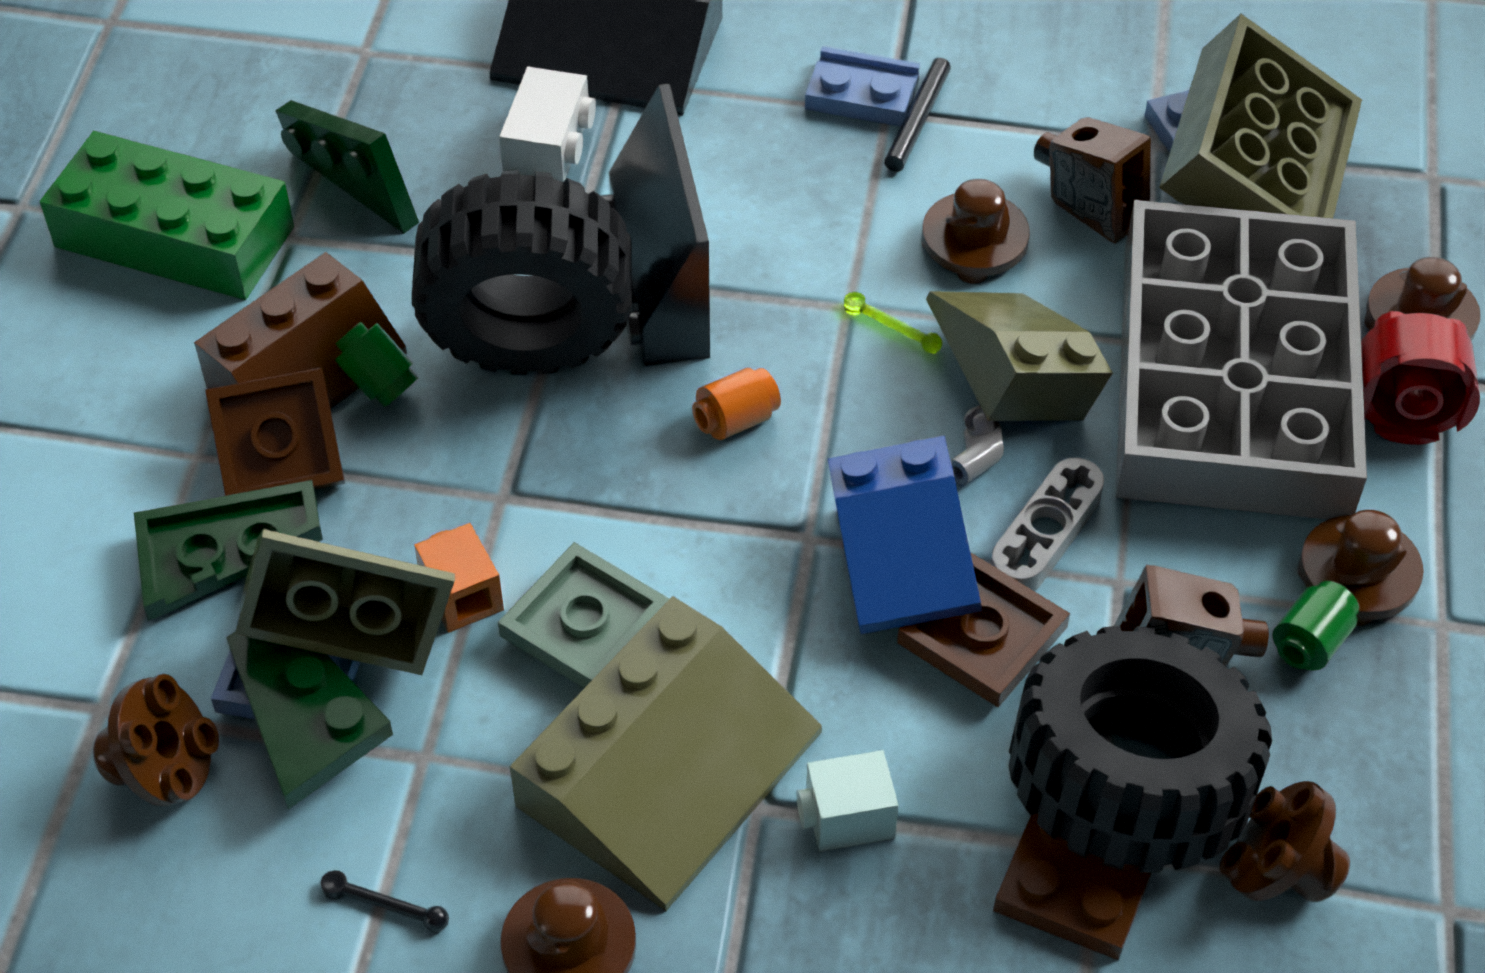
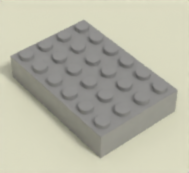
(1241, 362)

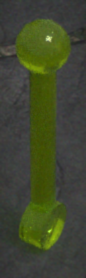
(855, 304)

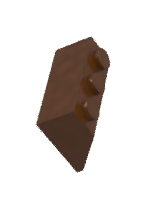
(294, 329)

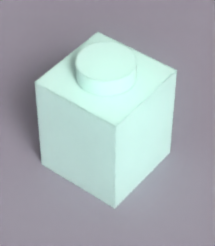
(849, 801)

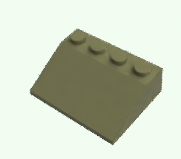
(1261, 129)
(663, 753)

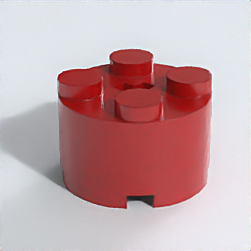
(1418, 377)

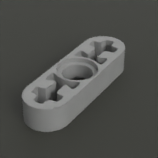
(1049, 502)

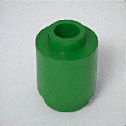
(375, 363)
(1316, 626)

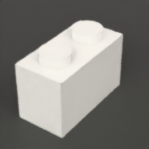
(547, 123)

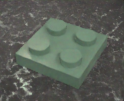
(580, 614)

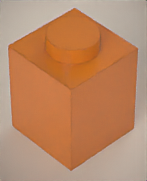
(476, 583)

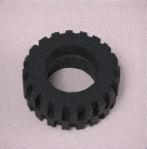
(526, 227)
(1127, 803)

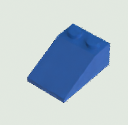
(904, 535)

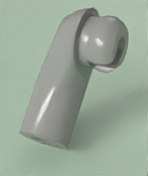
(982, 444)

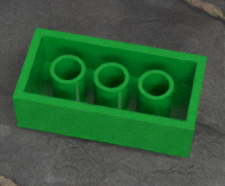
(168, 214)

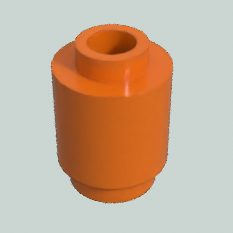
(736, 402)

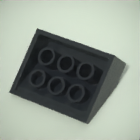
(616, 43)
(668, 235)

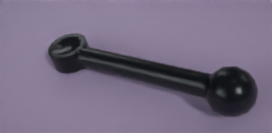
(335, 886)

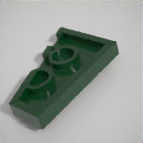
(351, 158)
(211, 541)
(306, 713)

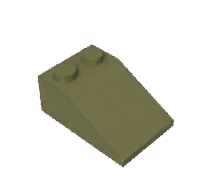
(1021, 355)

